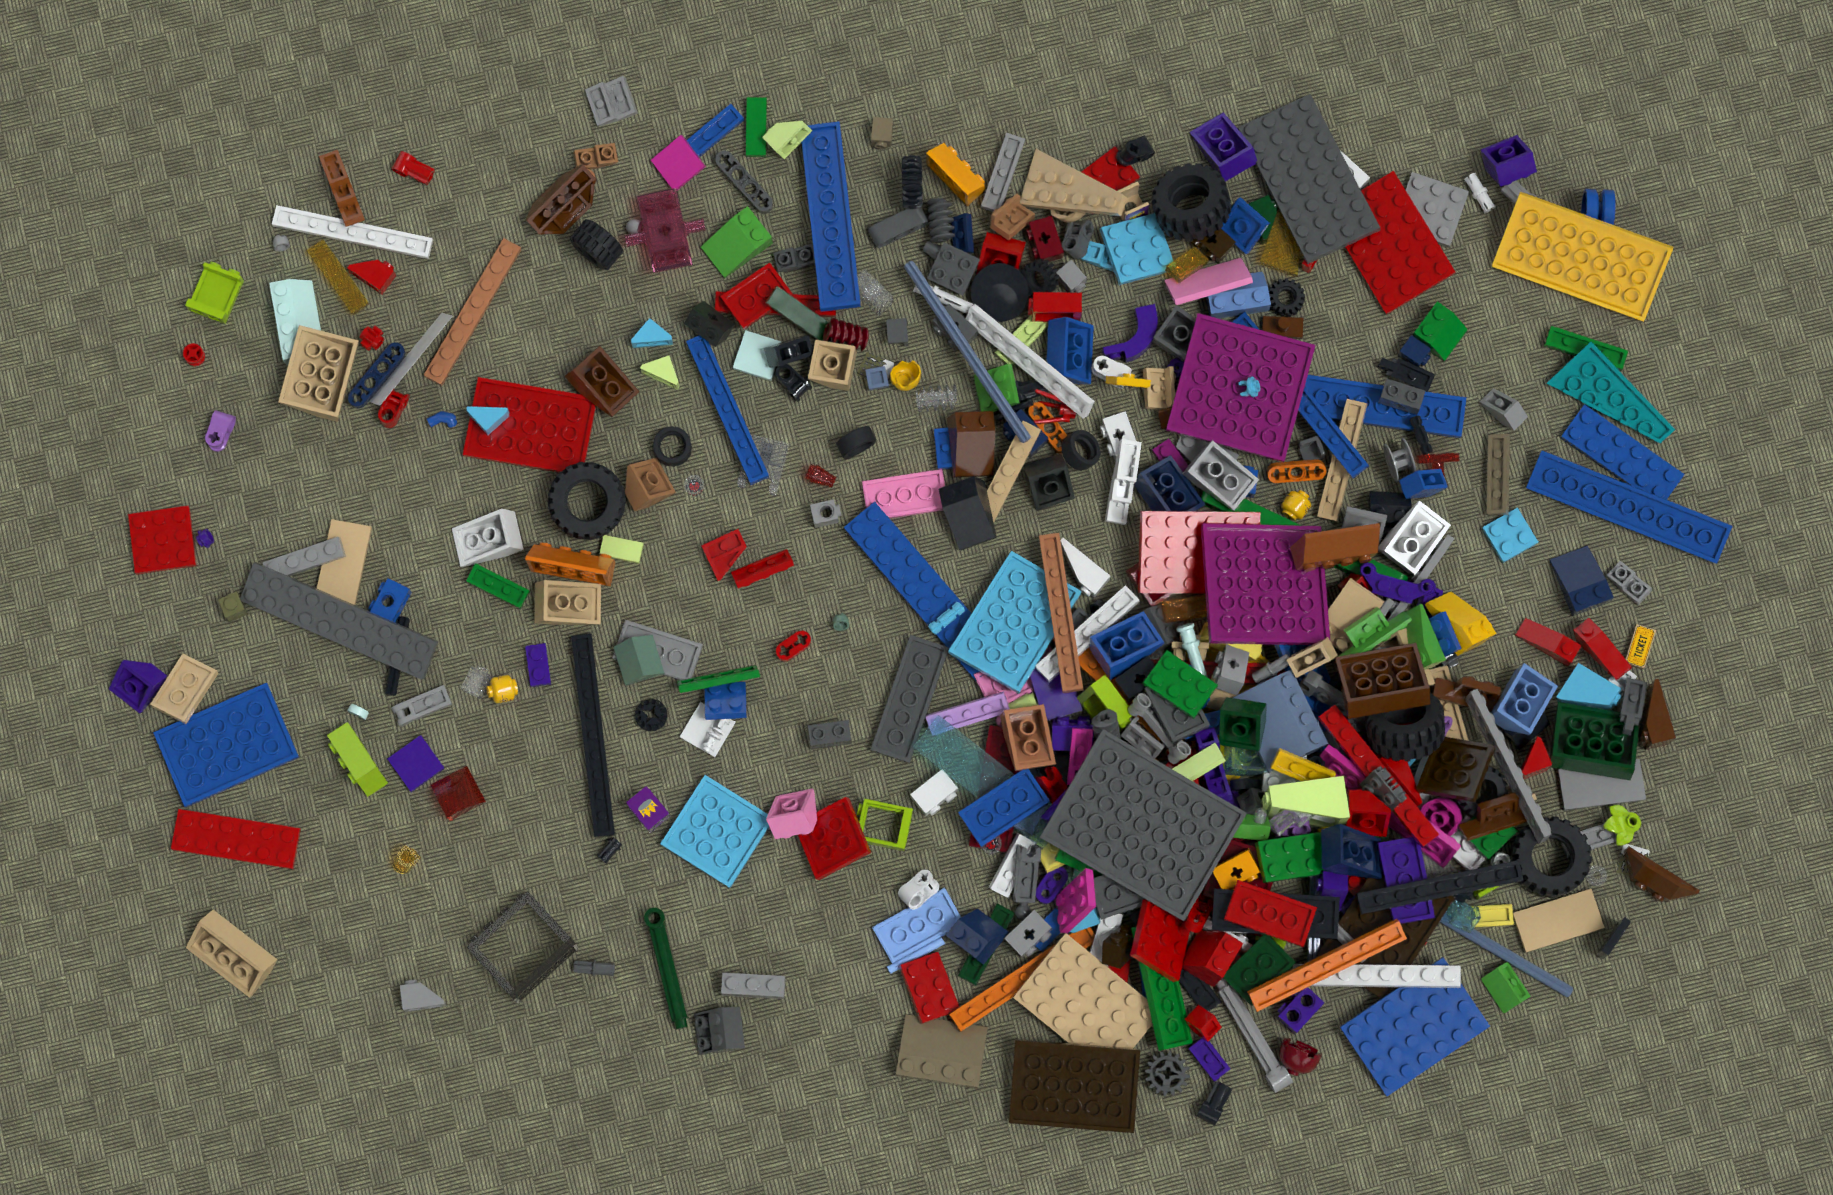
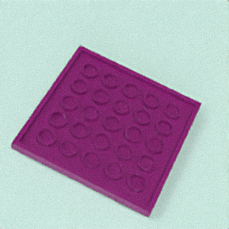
(1209, 389)
(1257, 591)

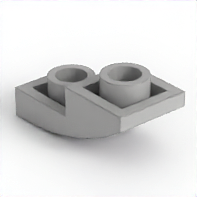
(1629, 583)

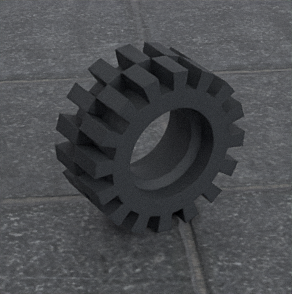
(1047, 272)
(1292, 287)

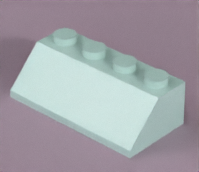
(293, 306)

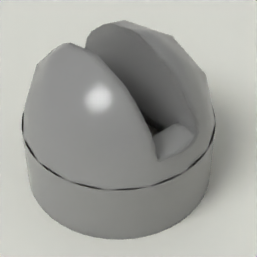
(634, 226)
(280, 243)

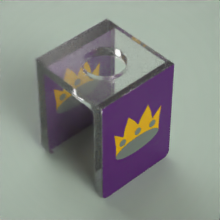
(648, 809)

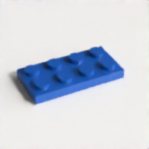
(1003, 807)

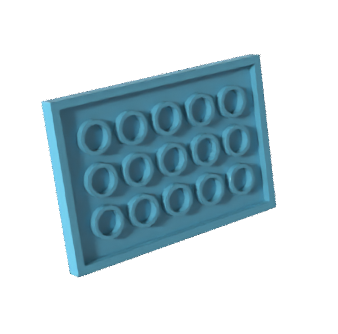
(1010, 624)

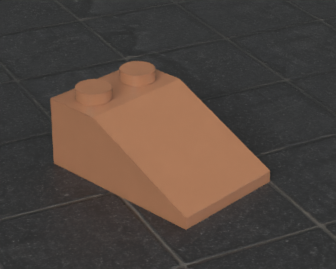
(1028, 737)

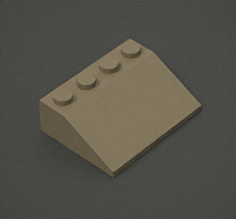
(941, 1052)

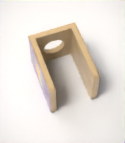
(1132, 195)

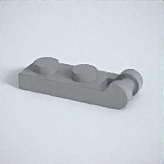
(422, 705)

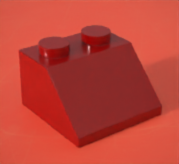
(1000, 250)
(1367, 813)

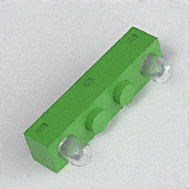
(1254, 826)

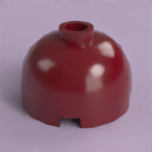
(1298, 1057)

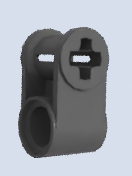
(1077, 239)

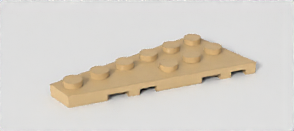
(1063, 188)

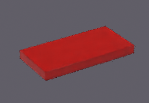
(1270, 913)

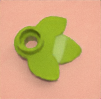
(1620, 824)

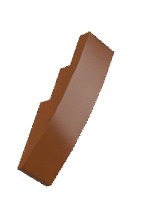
(341, 188)

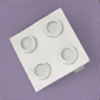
(706, 734)

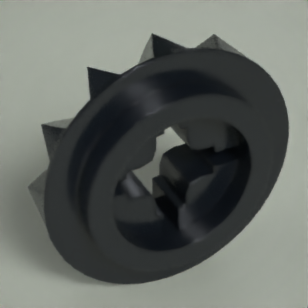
(654, 723)

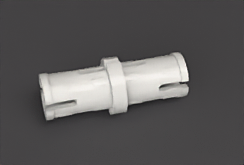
(1480, 192)

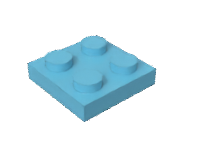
(1510, 535)

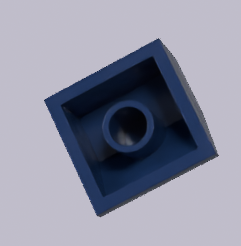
(977, 935)

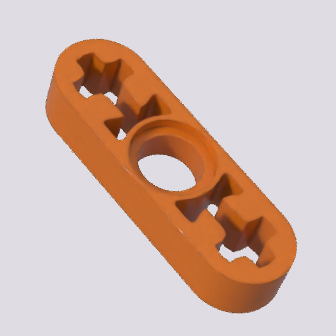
(1044, 413)
(1281, 478)

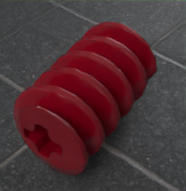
(846, 332)

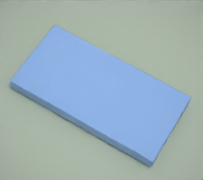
(918, 927)

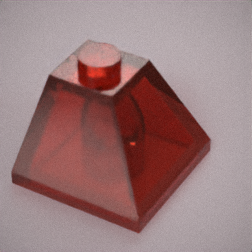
(458, 793)

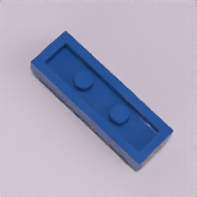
(715, 130)

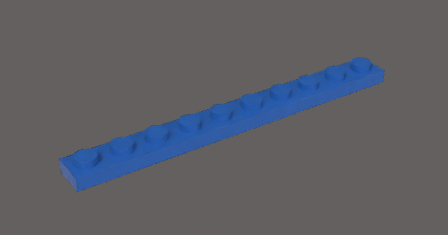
(1323, 424)

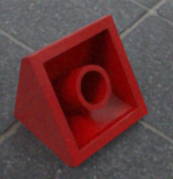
(1536, 760)

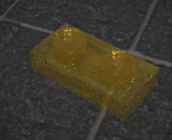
(1186, 265)

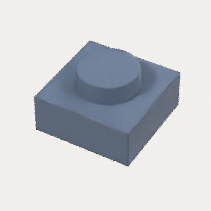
(877, 378)

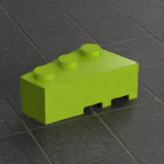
(357, 759)

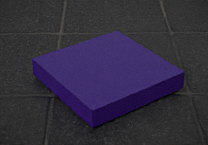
(416, 763)

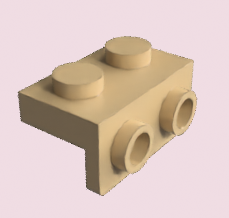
(1162, 388)

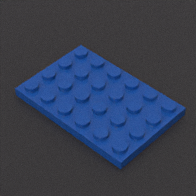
(226, 745)
(1412, 1031)

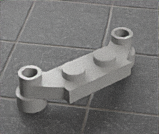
(1142, 707)

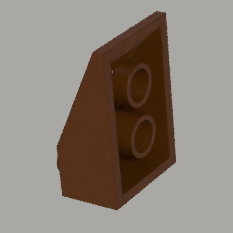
(602, 382)
(972, 443)
(1656, 723)

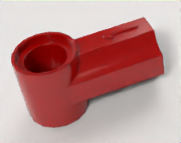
(407, 165)

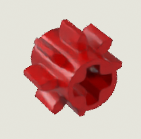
(371, 338)

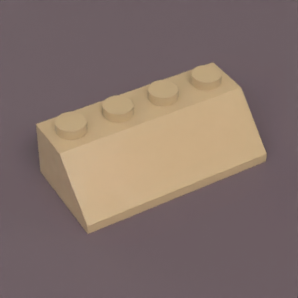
(231, 953)

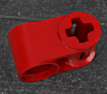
(393, 404)

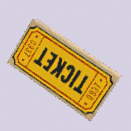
(1640, 646)

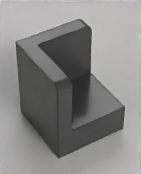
(897, 331)
(1311, 449)
(1250, 800)

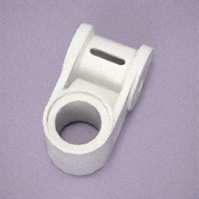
(1111, 368)
(917, 891)

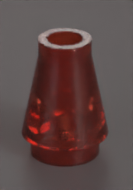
(820, 476)

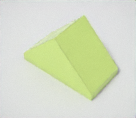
(662, 371)

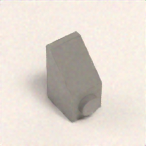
(1504, 409)
(418, 997)

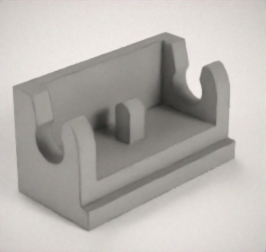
(1142, 740)

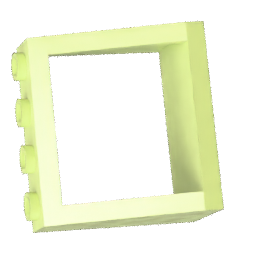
(1316, 797)

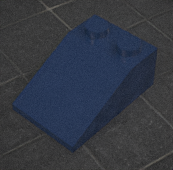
(1581, 580)
(1350, 852)

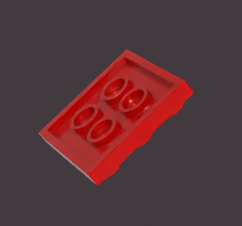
(162, 540)
(835, 839)
(1160, 941)

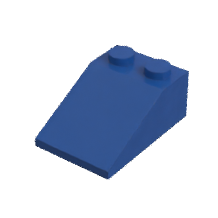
(1125, 644)

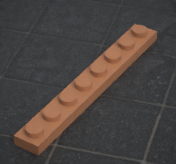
(472, 312)
(1061, 613)

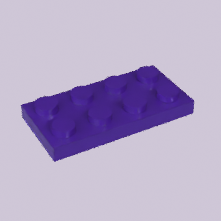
(1403, 864)

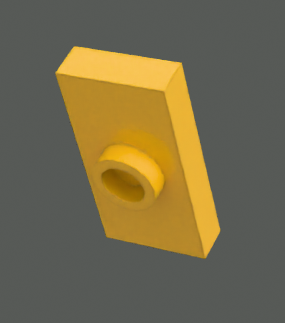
(1128, 380)

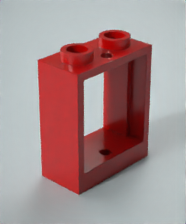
(1055, 305)

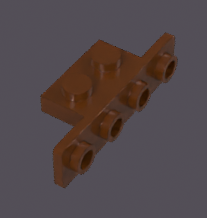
(1457, 691)
(1494, 817)

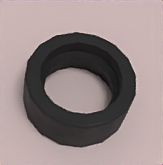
(856, 442)
(1090, 445)
(677, 460)

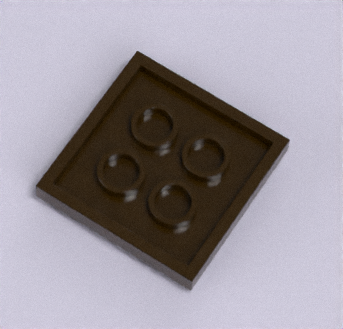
(1456, 769)

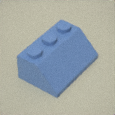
(1247, 298)
(1523, 700)

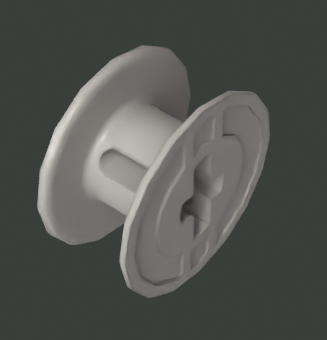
(1399, 459)

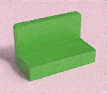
(1505, 987)

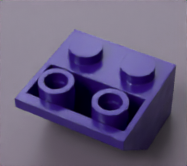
(1062, 730)

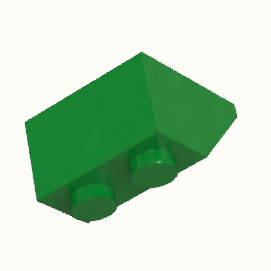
(1440, 331)

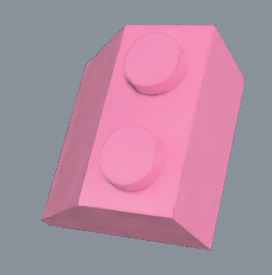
(793, 814)

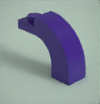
(1146, 322)
(1215, 779)

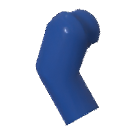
(444, 417)

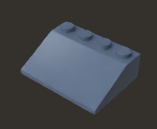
(1288, 718)

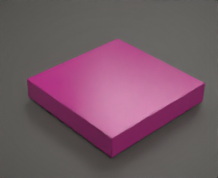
(678, 163)

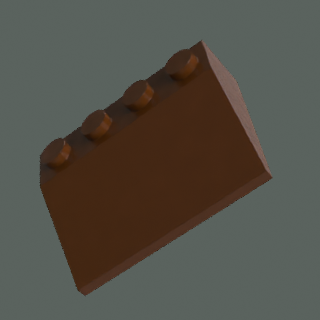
(1382, 680)

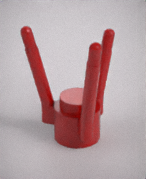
(1066, 412)

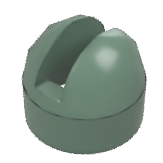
(840, 626)

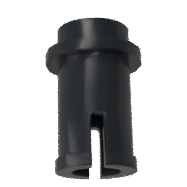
(609, 850)

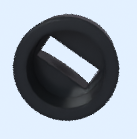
(1096, 605)

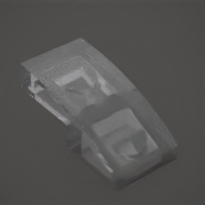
(1287, 818)

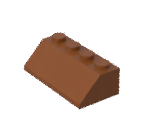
(1336, 547)

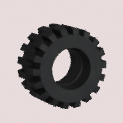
(596, 244)
(1494, 789)

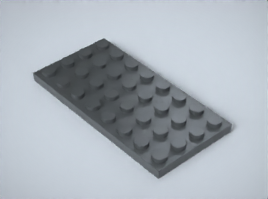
(1309, 179)

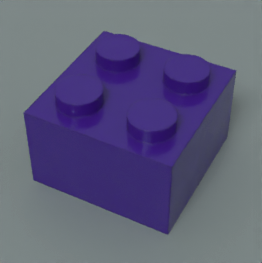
(1508, 160)

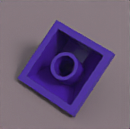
(137, 683)

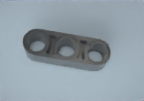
(897, 226)

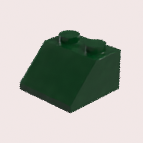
(1242, 723)

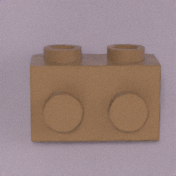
(1011, 217)

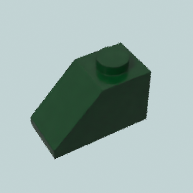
(1268, 209)

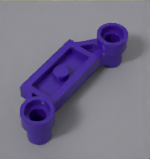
(1394, 587)

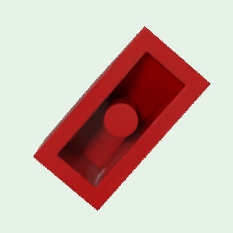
(374, 274)

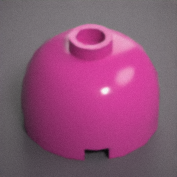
(1444, 814)

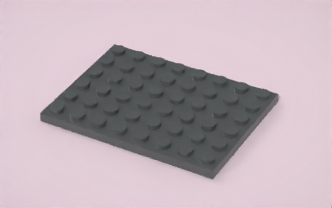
(1143, 824)

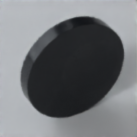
(1001, 291)

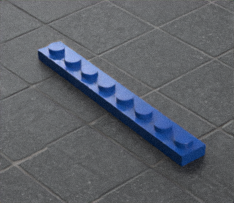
(727, 409)

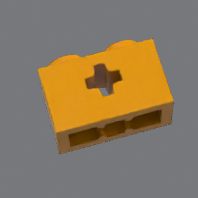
(1243, 860)

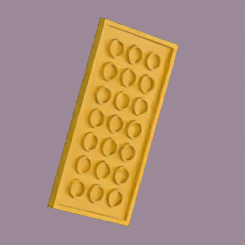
(1582, 256)

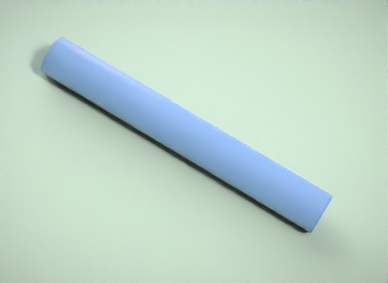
(916, 954)

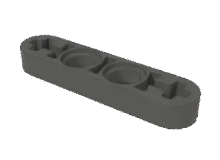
(746, 180)

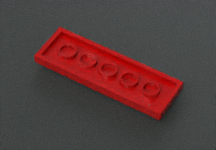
(235, 839)

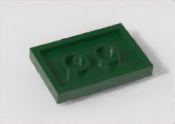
(1258, 965)

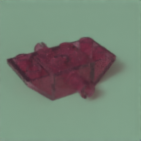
(662, 213)

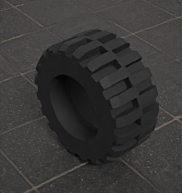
(1187, 182)
(566, 481)
(1410, 740)
(1573, 875)

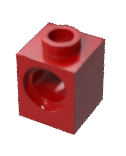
(1203, 1023)

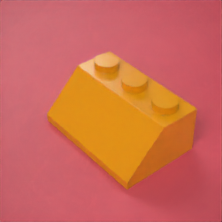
(955, 173)

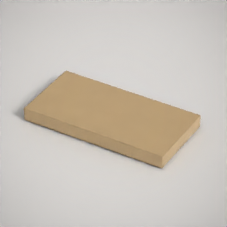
(344, 575)
(1558, 920)

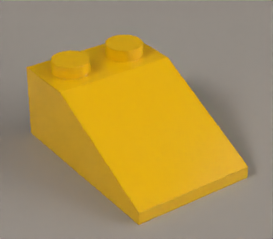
(1468, 623)

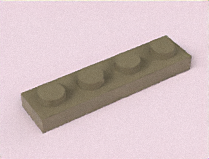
(1498, 474)

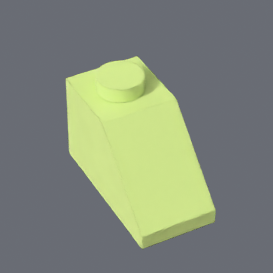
(786, 136)

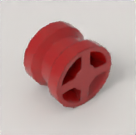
(191, 351)

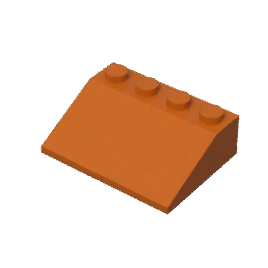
(570, 564)

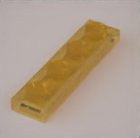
(338, 277)

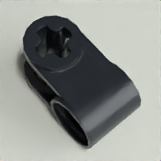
(1135, 151)
(795, 384)

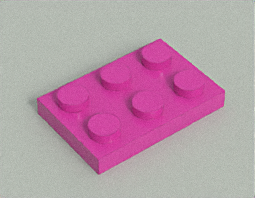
(1076, 901)

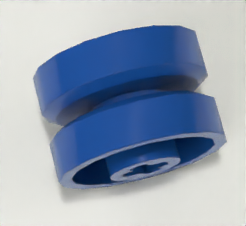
(1599, 207)

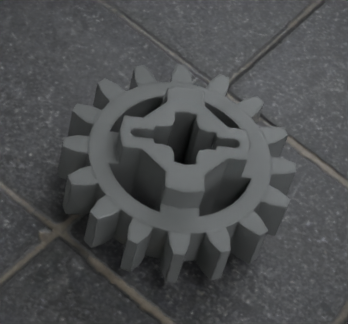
(1177, 1075)

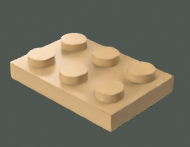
(184, 688)

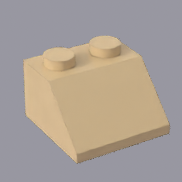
(832, 364)

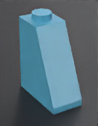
(1589, 690)

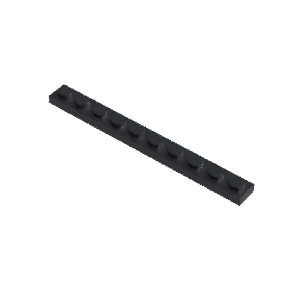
(593, 735)

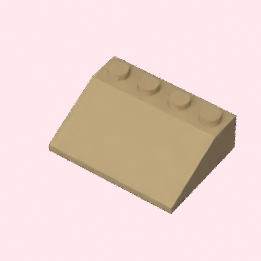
(318, 373)

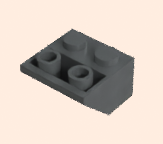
(1166, 630)
(719, 1030)

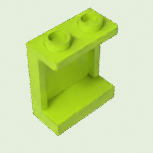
(215, 292)

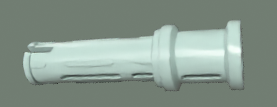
(1191, 644)

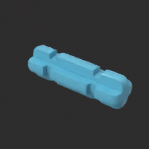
(946, 618)

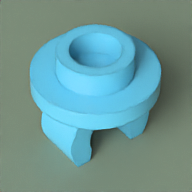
(1253, 387)

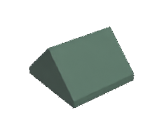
(638, 659)

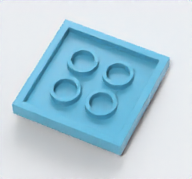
(1136, 248)

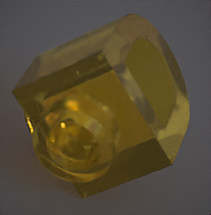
(405, 860)

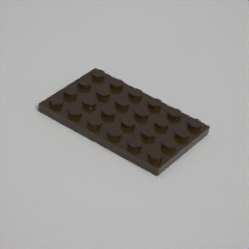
(1398, 954)
(1074, 1086)

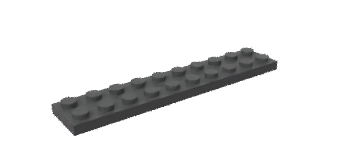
(339, 620)

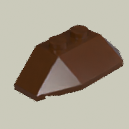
(563, 202)
(1656, 879)

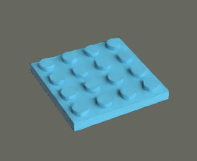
(717, 831)

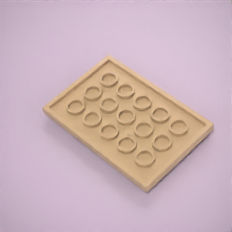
(1084, 999)

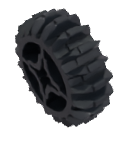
(912, 182)

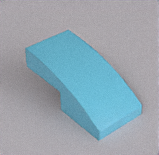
(1098, 256)

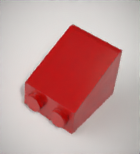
(1211, 955)

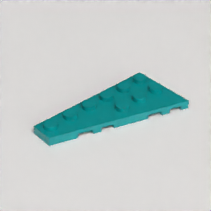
(1603, 387)

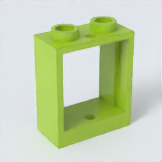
(1104, 696)
(905, 825)

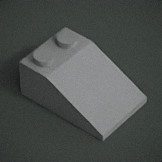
(1220, 475)

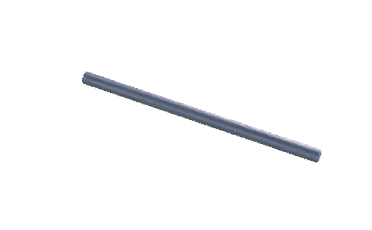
(967, 352)
(1512, 958)

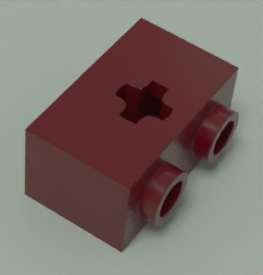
(1045, 228)

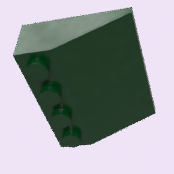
(1592, 742)

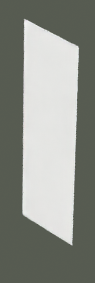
(410, 359)

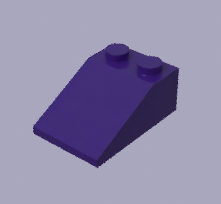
(1224, 146)

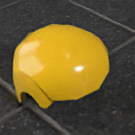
(905, 375)

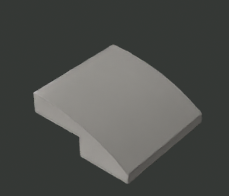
(611, 101)

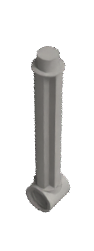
(1276, 1074)

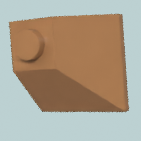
(647, 484)

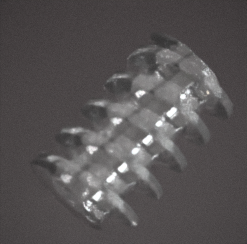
(936, 398)

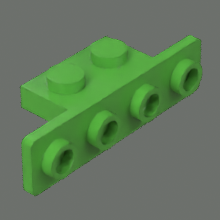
(1372, 630)

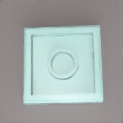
(752, 357)

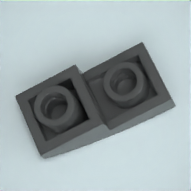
(795, 259)

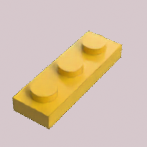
(1299, 767)

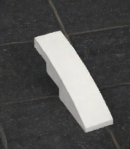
(1123, 481)

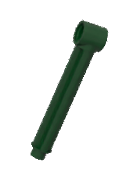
(667, 969)

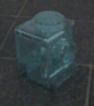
(1463, 916)

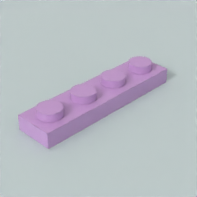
(972, 711)

